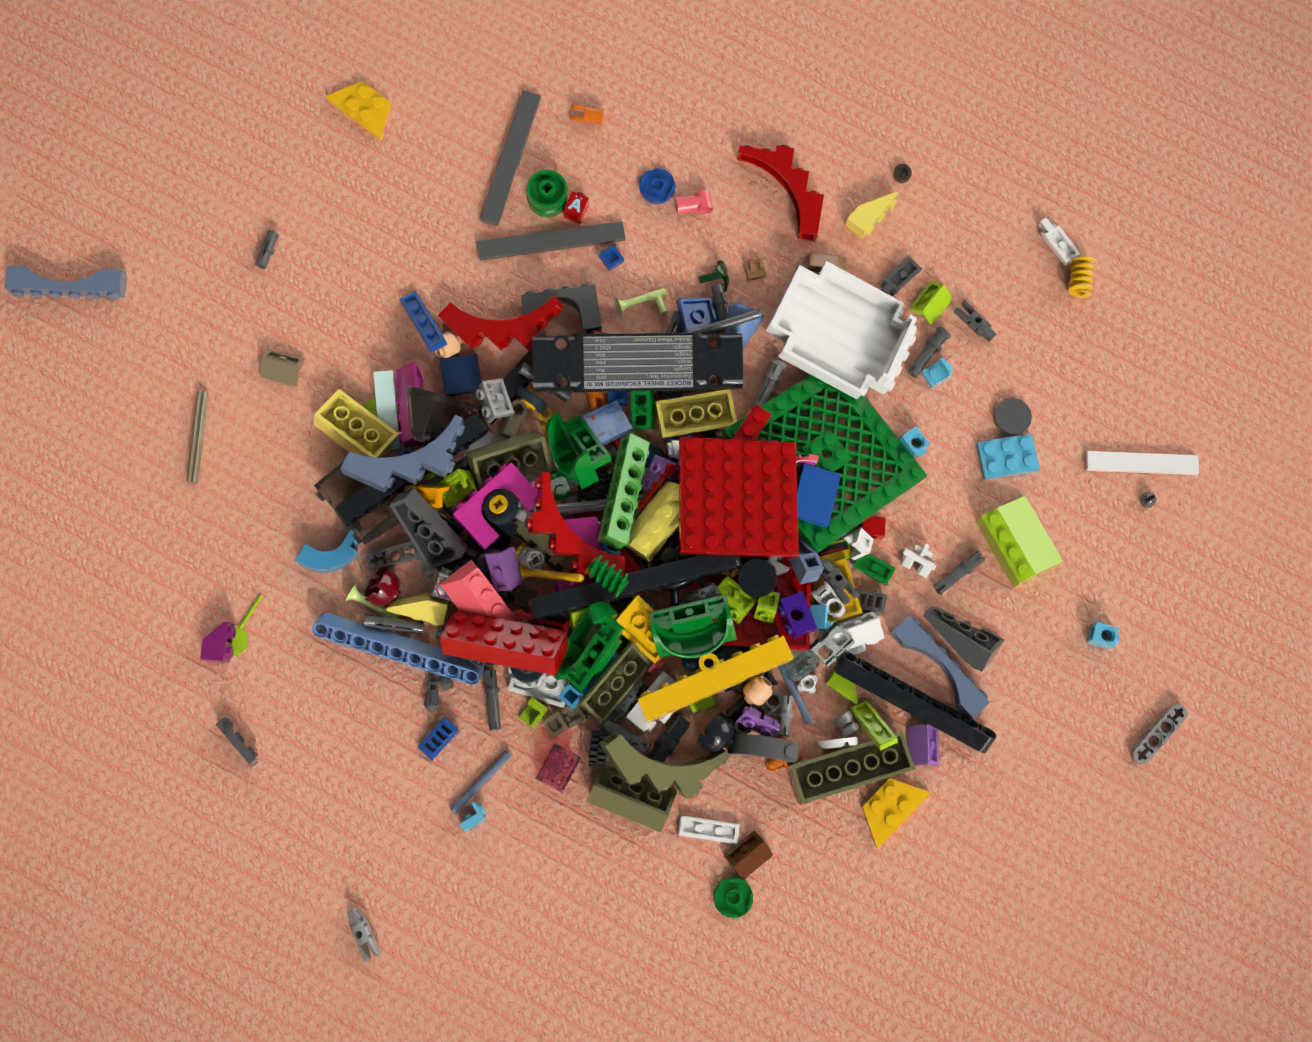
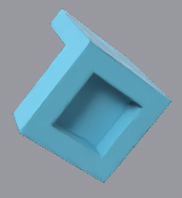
(820, 615)

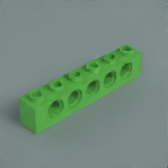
(624, 492)

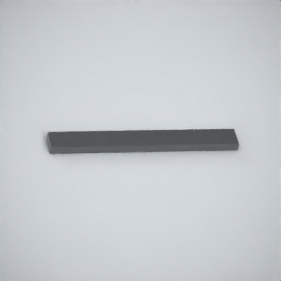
(510, 158)
(551, 241)

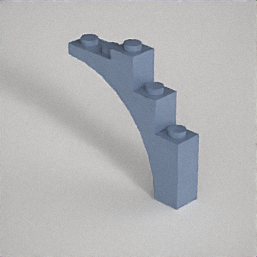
(381, 471)

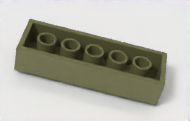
(849, 769)

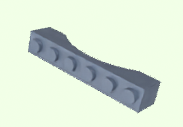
(105, 283)
(808, 564)
(967, 696)

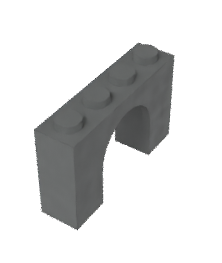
(581, 298)

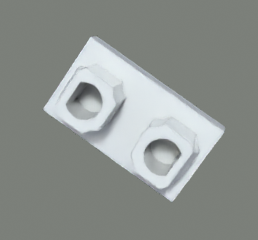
(925, 564)

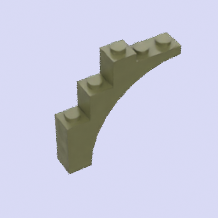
(660, 775)

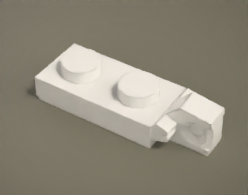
(1058, 241)

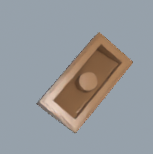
(817, 261)

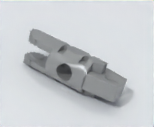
(363, 934)

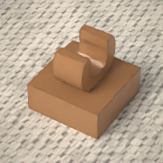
(755, 269)

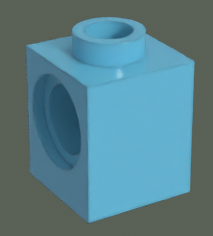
(915, 435)
(1096, 639)

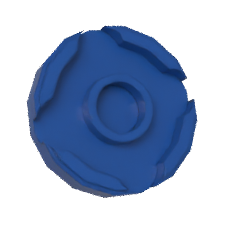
(657, 186)

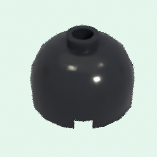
(717, 734)

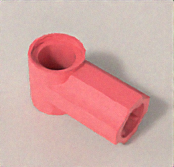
(699, 202)

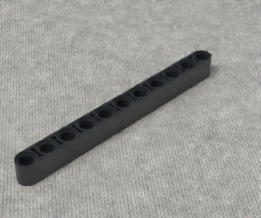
(639, 583)

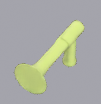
(656, 295)
(356, 595)

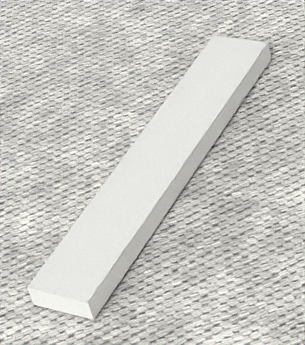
(1142, 463)

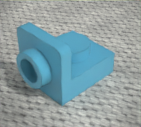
(937, 372)
(473, 820)

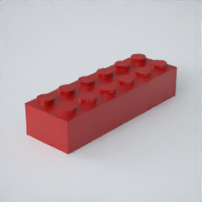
(504, 642)

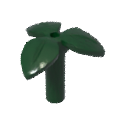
(721, 272)

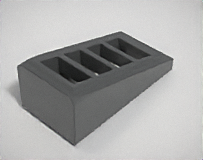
(874, 595)

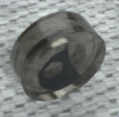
(902, 173)

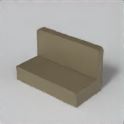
(280, 367)

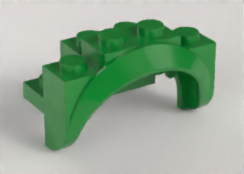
(578, 458)
(693, 628)
(591, 645)

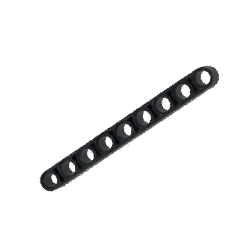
(371, 498)
(914, 702)

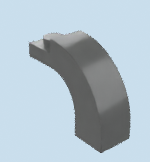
(764, 747)

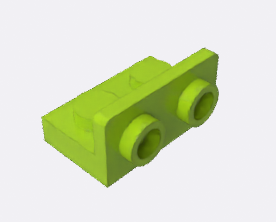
(738, 600)

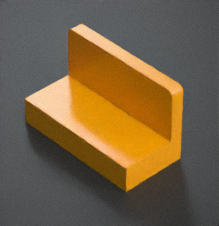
(431, 493)

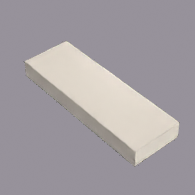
(708, 829)

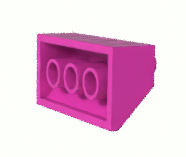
(407, 375)

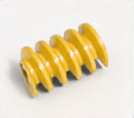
(1081, 277)

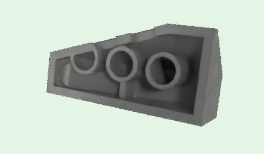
(972, 644)

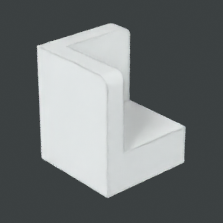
(860, 542)

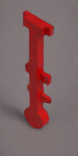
(669, 469)
(519, 615)

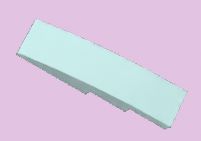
(386, 401)

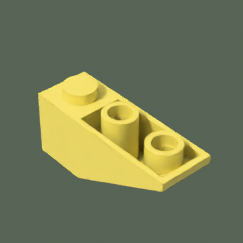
(866, 215)
(422, 607)

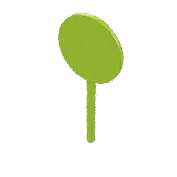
(241, 639)

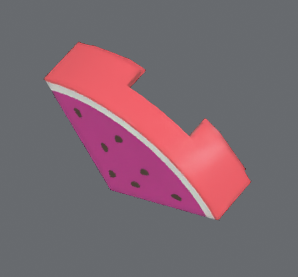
(811, 459)

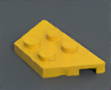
(363, 106)
(890, 808)

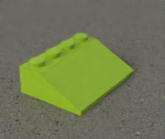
(1018, 540)

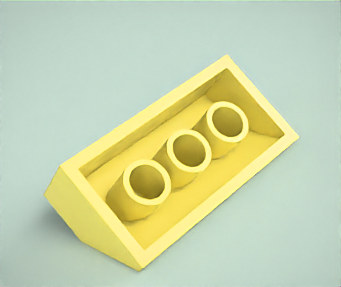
(695, 413)
(354, 427)
(656, 522)

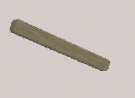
(197, 437)

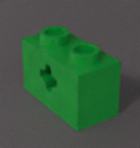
(643, 409)

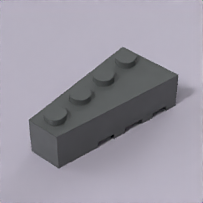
(427, 530)

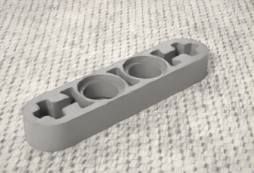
(1161, 736)

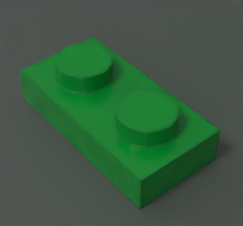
(874, 568)

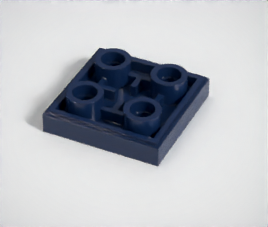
(460, 374)

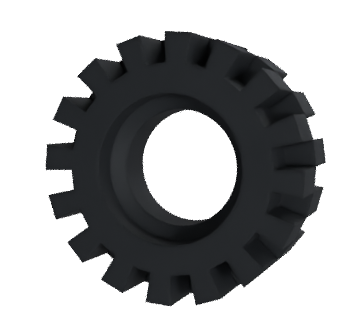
(598, 489)
(597, 755)

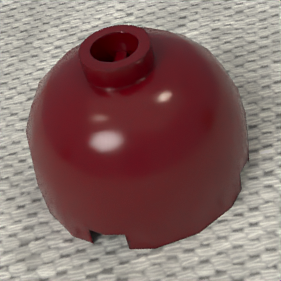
(383, 588)

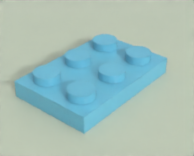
(1007, 456)

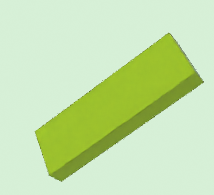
(873, 725)

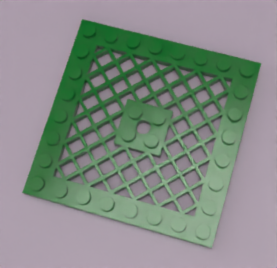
(876, 428)

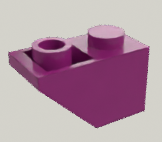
(218, 644)

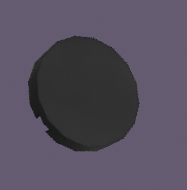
(757, 577)

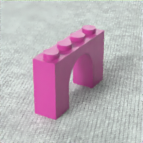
(470, 514)
(588, 531)

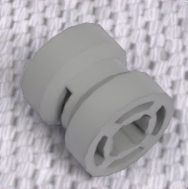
(531, 558)
(844, 720)

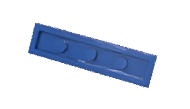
(423, 322)

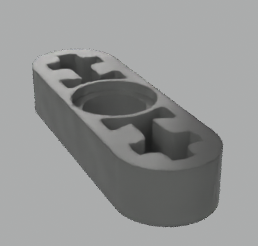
(386, 553)

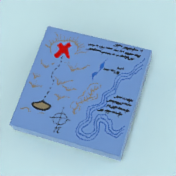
(608, 422)

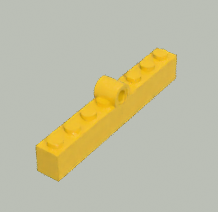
(714, 679)

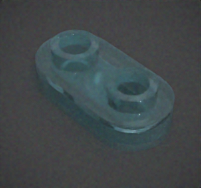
(799, 668)

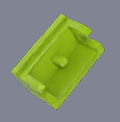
(460, 484)

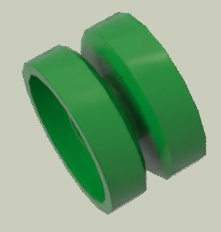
(547, 193)

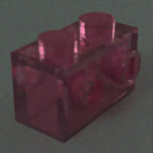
(558, 767)

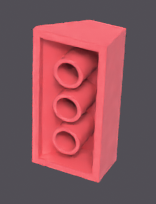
(475, 594)

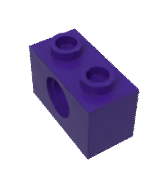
(798, 604)

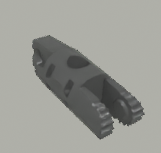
(981, 328)
(838, 581)
(704, 592)
(628, 702)
(632, 738)

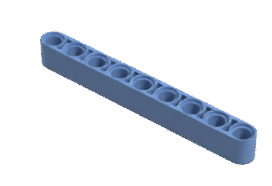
(395, 648)

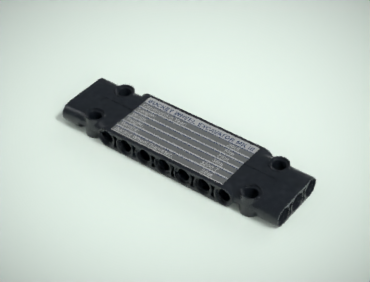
(637, 362)

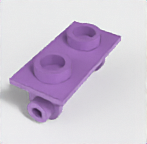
(765, 726)

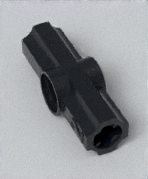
(669, 739)

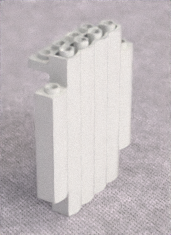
(842, 330)

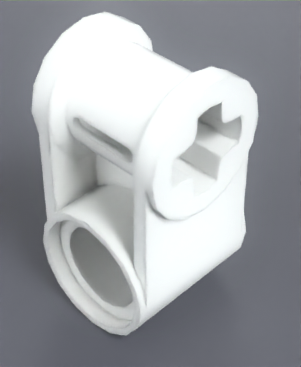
(826, 596)

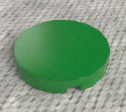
(733, 897)

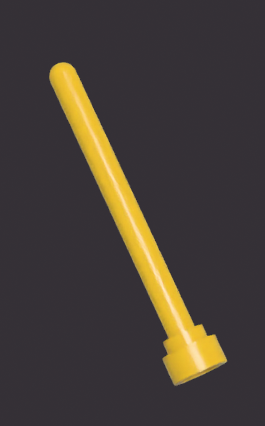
(525, 571)

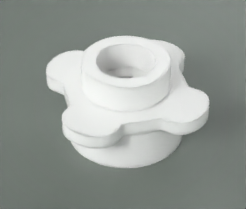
(812, 679)

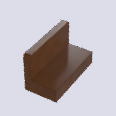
(748, 855)

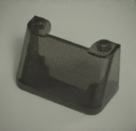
(432, 412)
(338, 487)

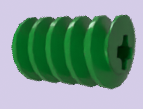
(608, 575)

